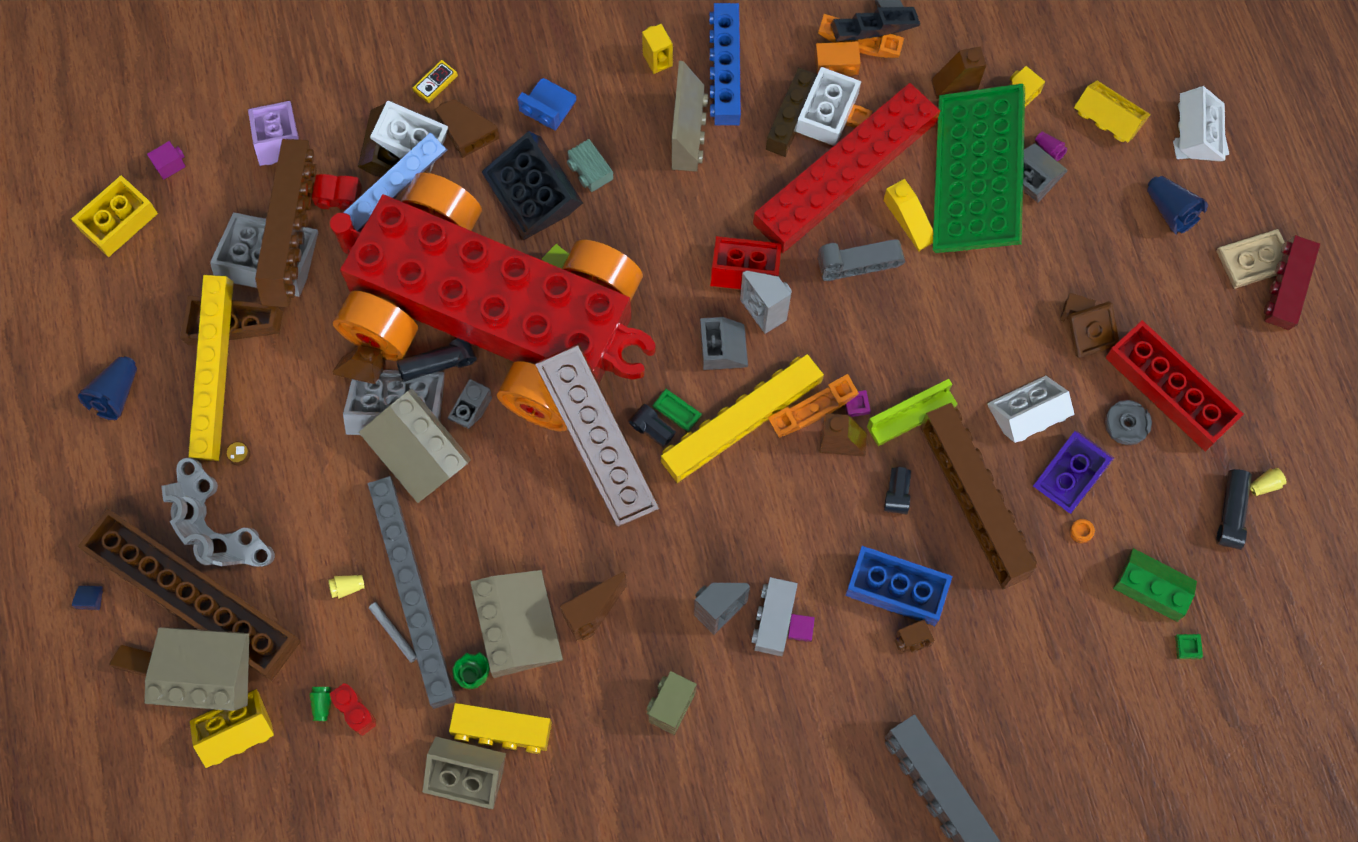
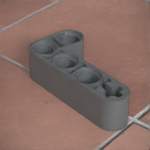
(859, 260)

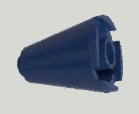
(1176, 204)
(110, 389)

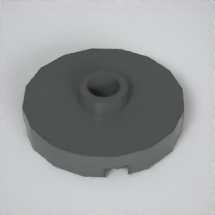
(1137, 417)

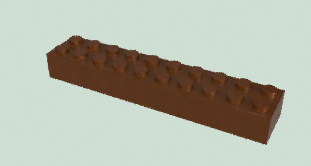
(186, 590)

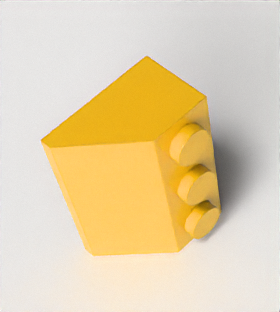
(1111, 111)
(228, 733)

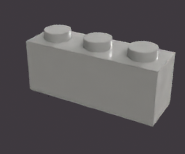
(774, 616)

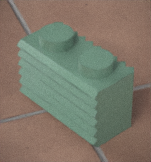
(589, 165)

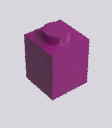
(167, 159)

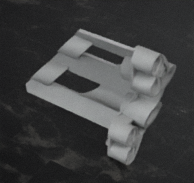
(196, 530)

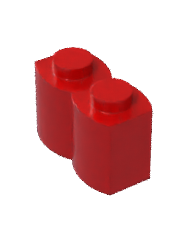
(335, 191)
(354, 712)

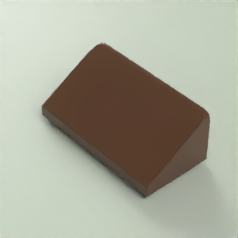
(131, 660)

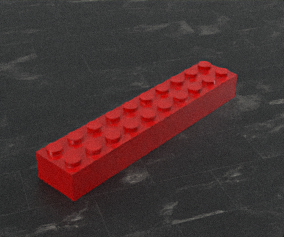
(846, 167)

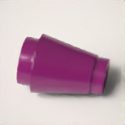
(1051, 145)

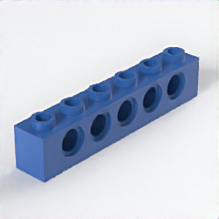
(725, 15)

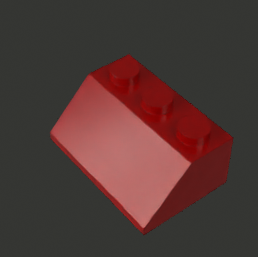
(740, 255)

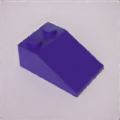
(1073, 471)

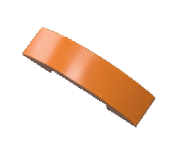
(882, 46)
(815, 407)

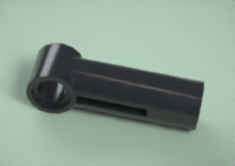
(457, 353)
(1232, 529)

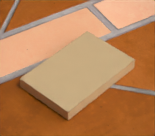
(1252, 258)

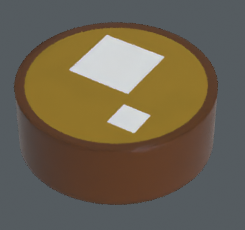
(238, 453)

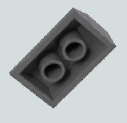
(719, 603)

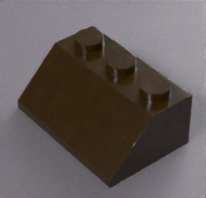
(373, 156)

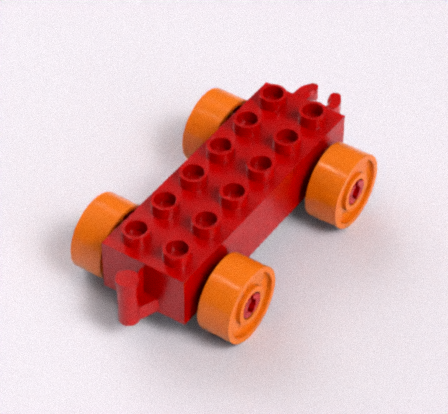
(431, 267)

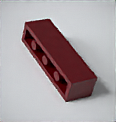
(1291, 282)

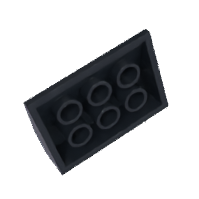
(531, 185)

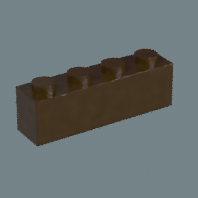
(786, 121)

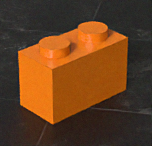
(838, 57)

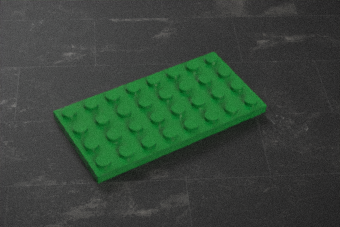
(979, 169)

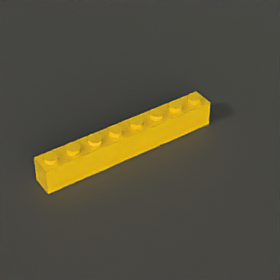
(211, 368)
(741, 418)

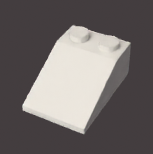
(403, 129)

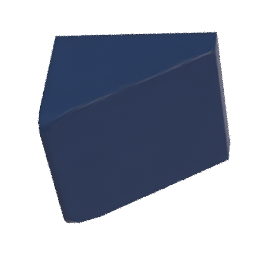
(88, 598)

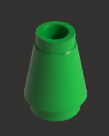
(320, 703)

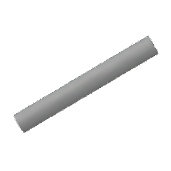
(393, 632)

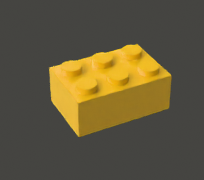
(114, 216)

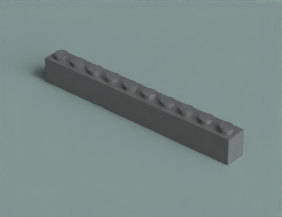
(412, 593)

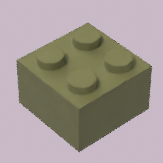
(672, 702)

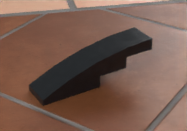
(880, 23)

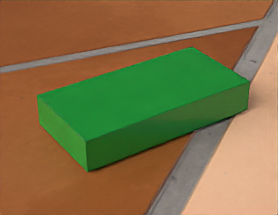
(677, 410)

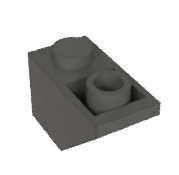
(471, 404)

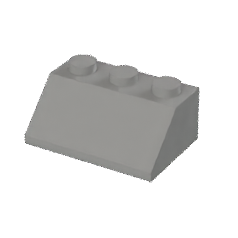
(765, 299)

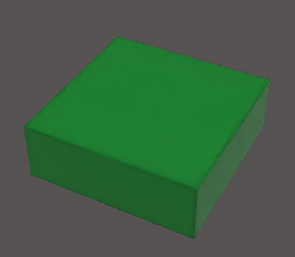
(1188, 646)

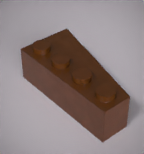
(246, 320)

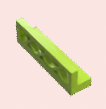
(909, 413)

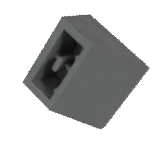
(1040, 172)
(723, 343)

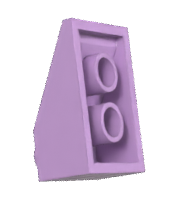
(269, 127)

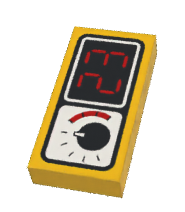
(435, 81)

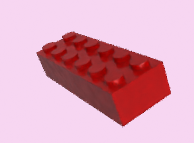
(1174, 385)

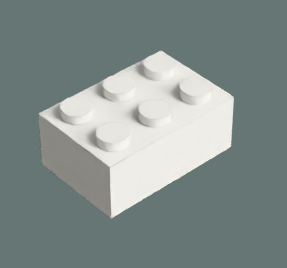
(828, 106)

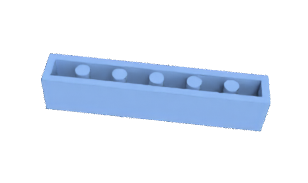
(396, 179)

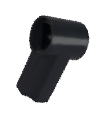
(646, 421)
(898, 496)

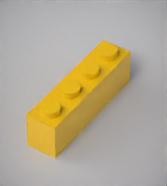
(500, 727)

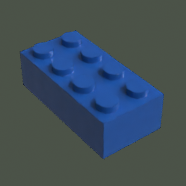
(899, 586)

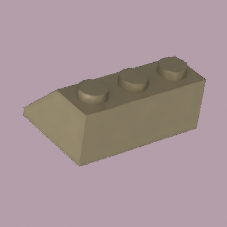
(463, 772)

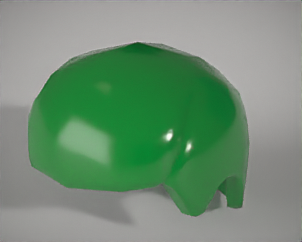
(471, 670)

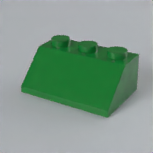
(1156, 585)

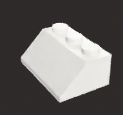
(1202, 125)
(1031, 408)

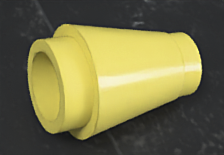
(1269, 481)
(344, 585)

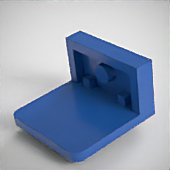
(547, 103)

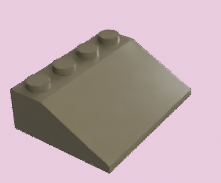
(688, 120)
(414, 445)
(516, 622)
(198, 669)

